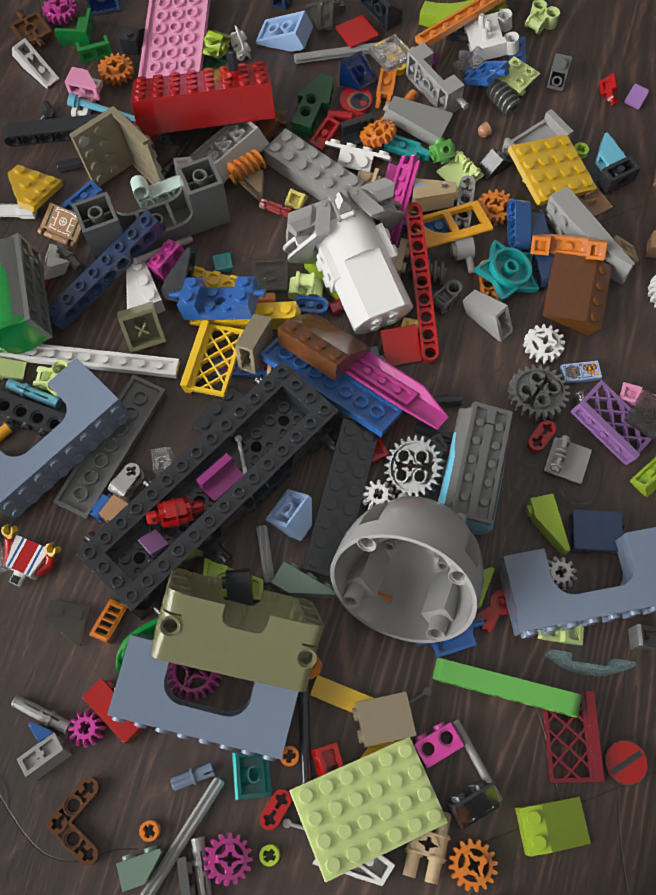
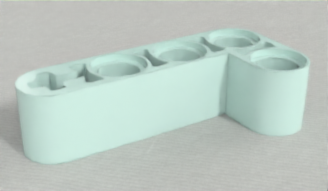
(155, 193)

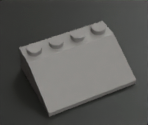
(230, 144)

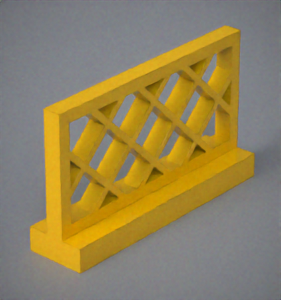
(197, 359)

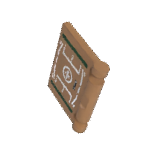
(60, 225)

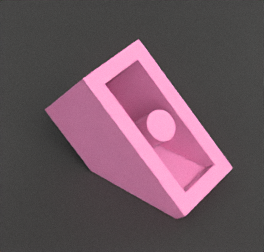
(81, 83)

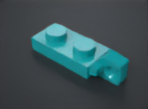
(404, 146)

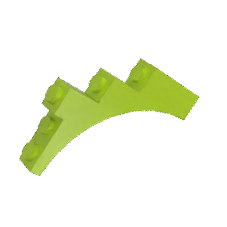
(434, 12)

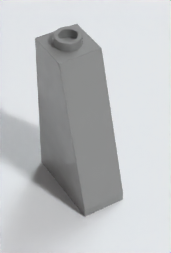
(417, 119)

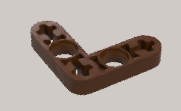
(69, 826)

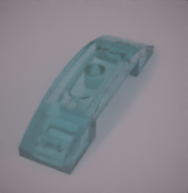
(563, 659)

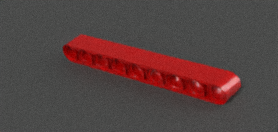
(418, 274)

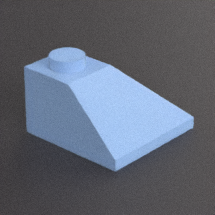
(292, 514)

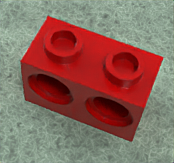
(327, 759)

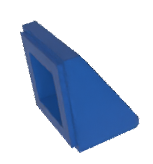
(39, 731)

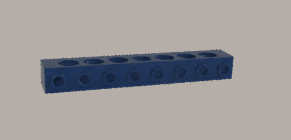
(105, 270)

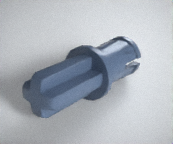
(192, 776)

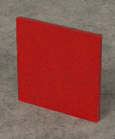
(356, 31)
(401, 345)

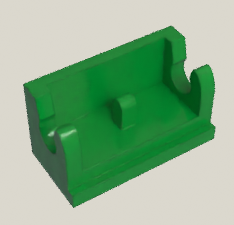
(94, 51)

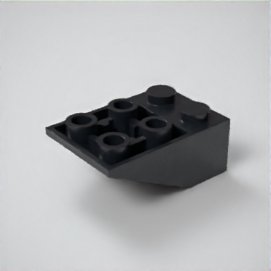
(473, 804)

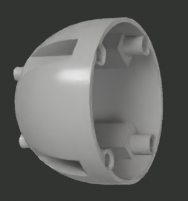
(418, 557)

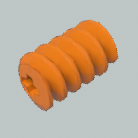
(244, 165)

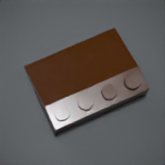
(577, 292)
(321, 344)

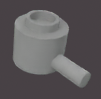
(464, 249)

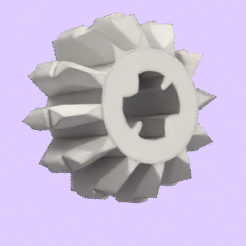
(379, 489)
(567, 572)

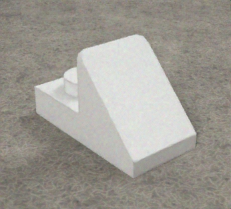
(53, 265)

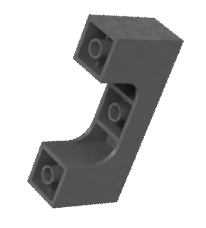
(194, 209)

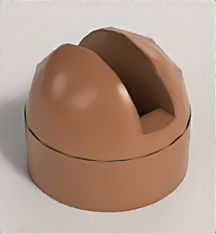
(484, 130)

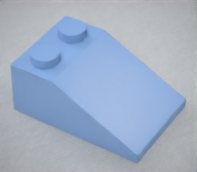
(286, 32)

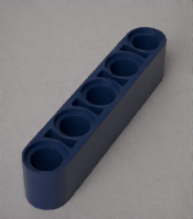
(541, 263)

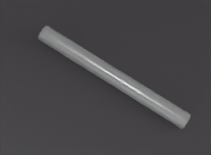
(147, 256)
(474, 755)

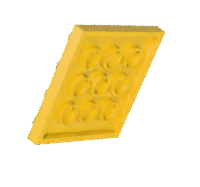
(550, 166)

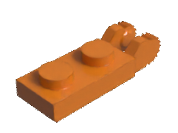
(385, 86)

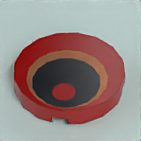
(355, 100)

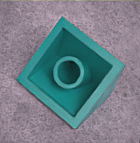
(251, 776)

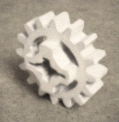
(552, 344)

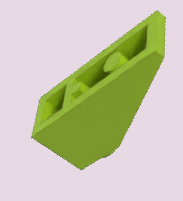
(547, 519)

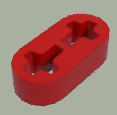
(544, 438)
(279, 812)

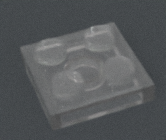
(390, 53)

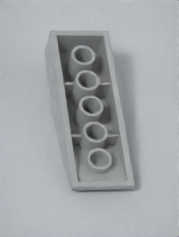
(570, 217)

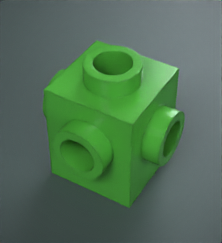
(442, 150)

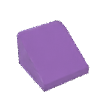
(636, 96)
(153, 543)

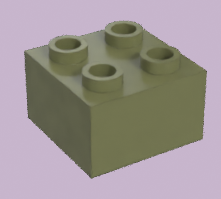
(141, 326)

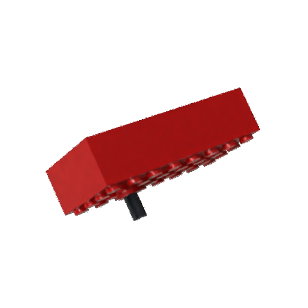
(203, 97)

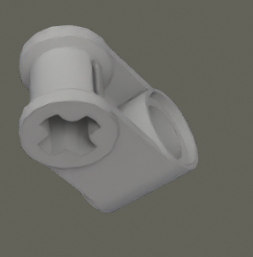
(125, 482)

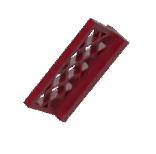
(592, 742)

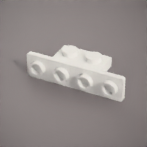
(356, 158)

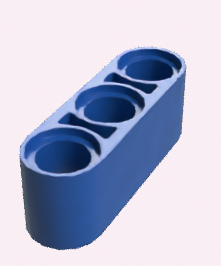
(519, 224)

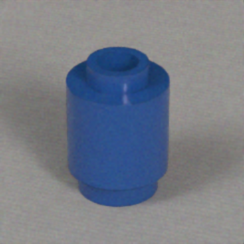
(98, 507)

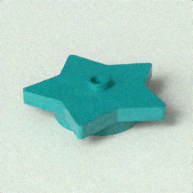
(508, 271)

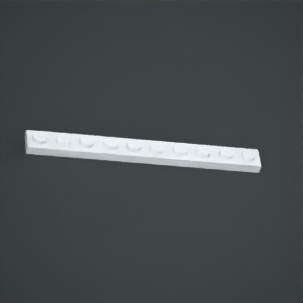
(100, 360)

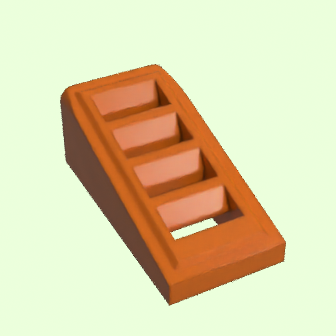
(95, 632)

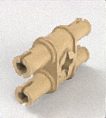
(435, 855)

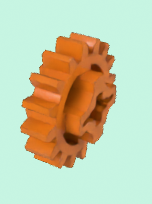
(115, 69)
(378, 133)
(495, 206)
(482, 859)

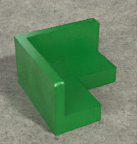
(82, 33)

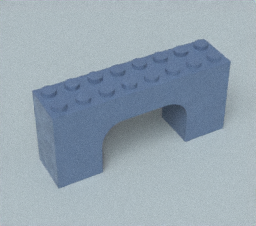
(90, 419)
(541, 606)
(146, 699)

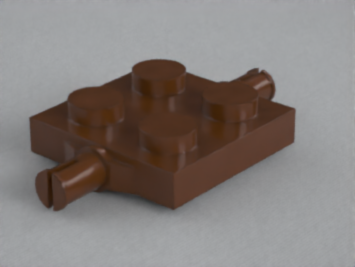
(32, 28)

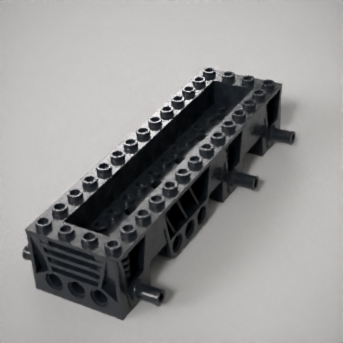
(255, 418)

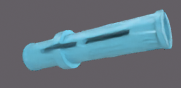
(33, 393)

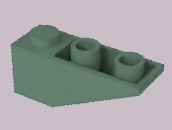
(297, 584)

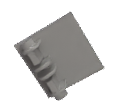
(567, 459)

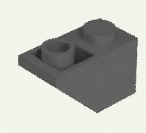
(559, 72)

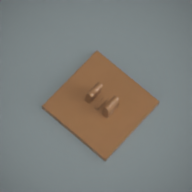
(595, 202)

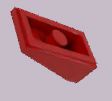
(328, 130)

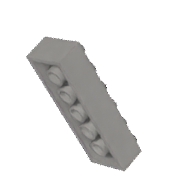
(308, 167)

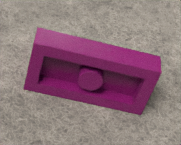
(219, 477)

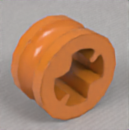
(293, 761)
(157, 829)

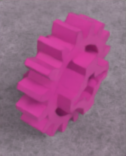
(59, 10)
(227, 850)

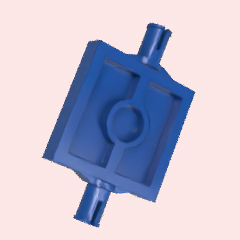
(486, 73)
(458, 643)

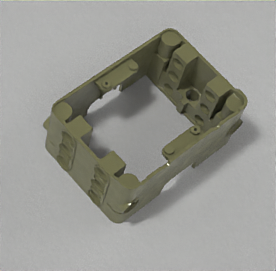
(258, 643)

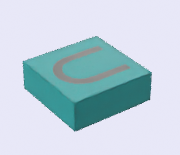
(223, 262)

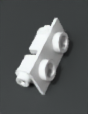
(240, 45)

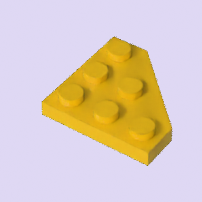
(32, 187)

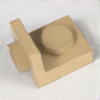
(369, 177)

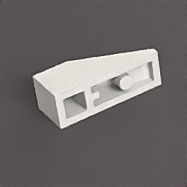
(34, 63)

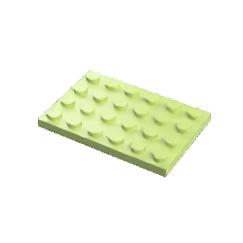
(367, 808)

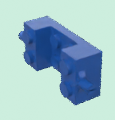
(201, 302)

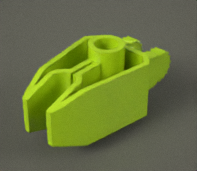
(216, 43)

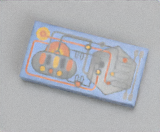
(581, 372)

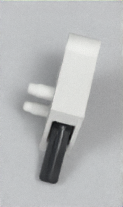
(486, 33)

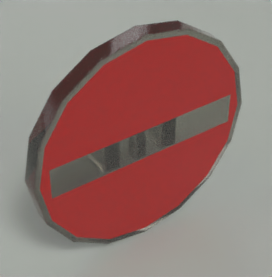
(626, 762)

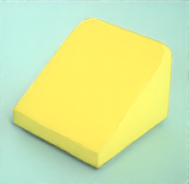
(295, 199)

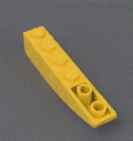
(277, 311)

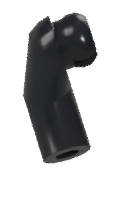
(48, 112)

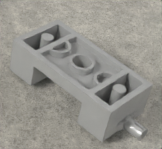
(441, 93)

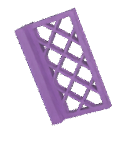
(606, 431)

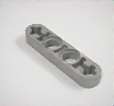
(470, 194)

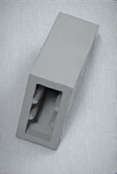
(489, 314)

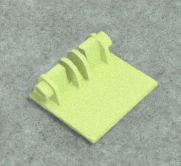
(519, 76)
(459, 167)

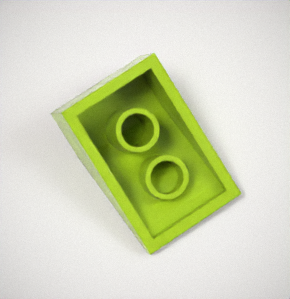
(552, 826)

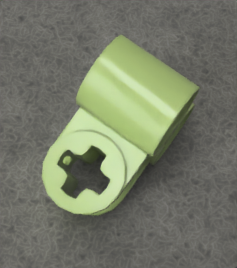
(542, 17)
(305, 285)
(46, 374)

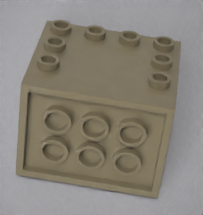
(112, 145)

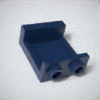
(595, 530)

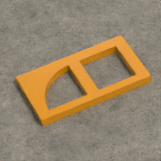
(436, 238)

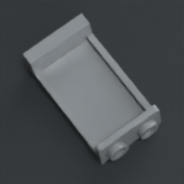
(549, 127)

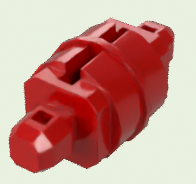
(175, 512)

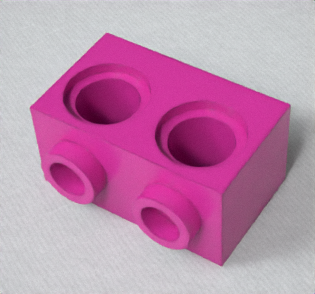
(165, 259)
(440, 749)

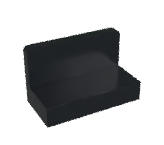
(351, 128)

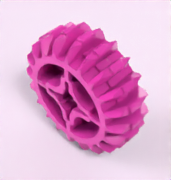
(184, 688)

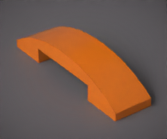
(569, 244)

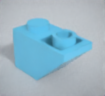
(608, 152)

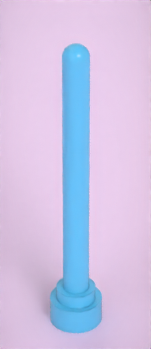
(76, 101)

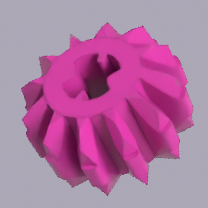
(80, 725)

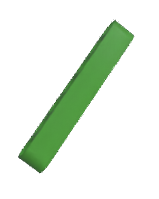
(507, 687)

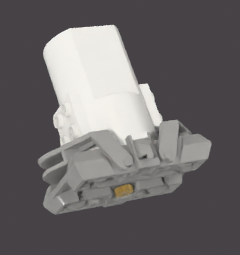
(354, 252)

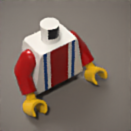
(27, 557)

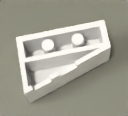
(142, 287)
(374, 871)

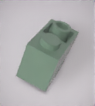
(138, 870)

